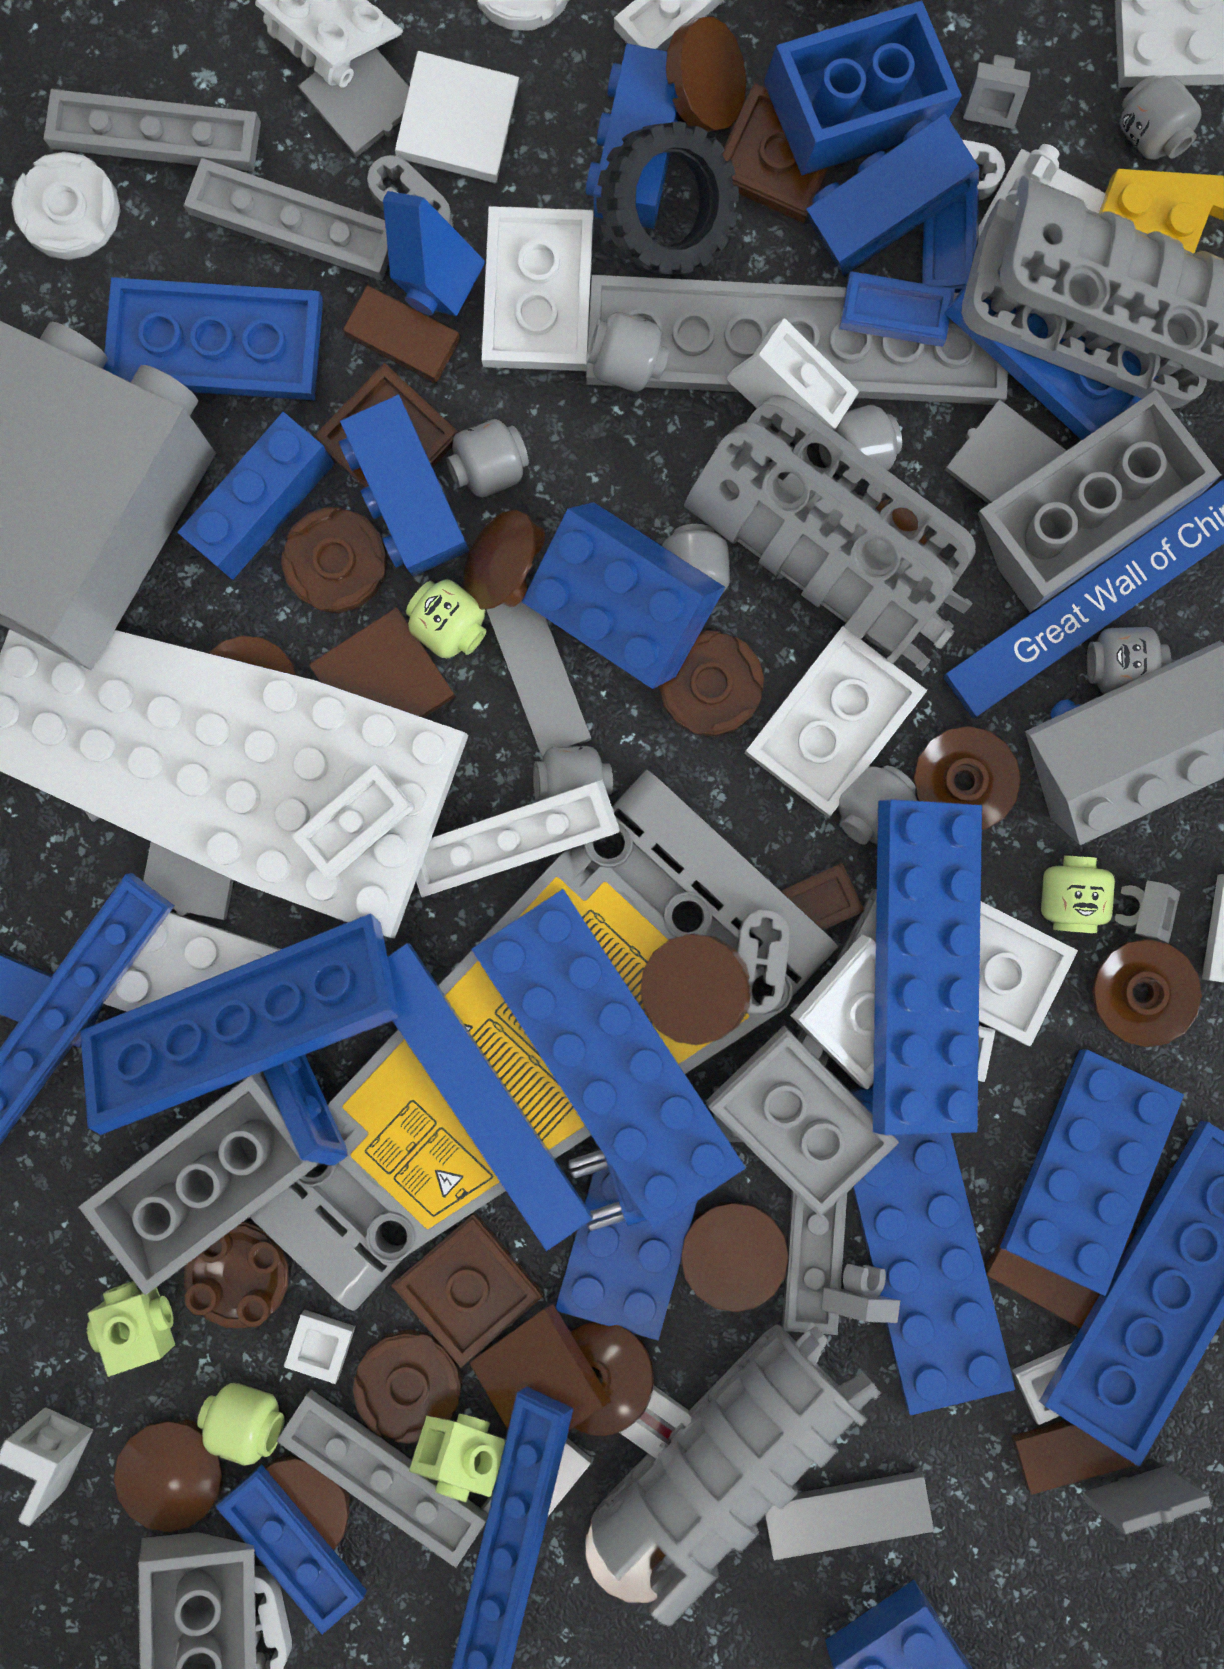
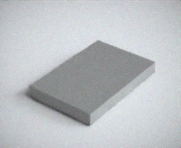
(801, 1121)

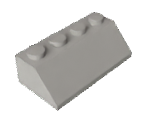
(1095, 500)
(1134, 747)
(197, 1184)
(196, 1603)

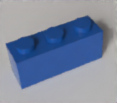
(639, 100)
(893, 193)
(402, 487)
(257, 496)

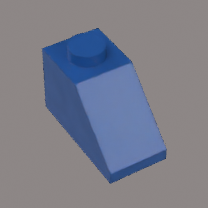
(428, 255)

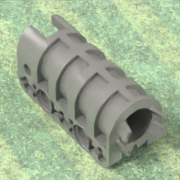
(1101, 283)
(829, 535)
(728, 1466)

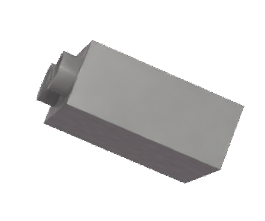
(85, 485)

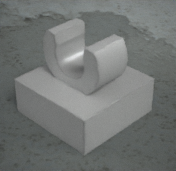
(997, 93)
(1155, 913)
(862, 1296)

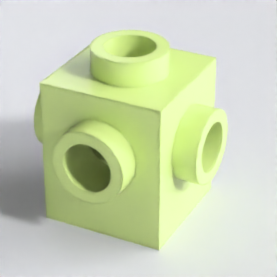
(130, 1328)
(458, 1456)

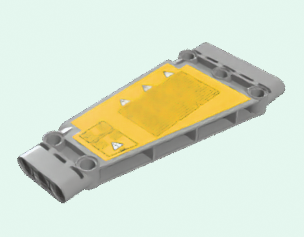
(402, 1138)

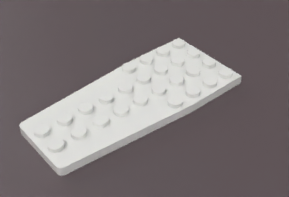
(225, 763)

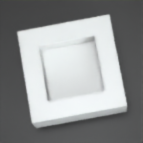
(319, 1346)

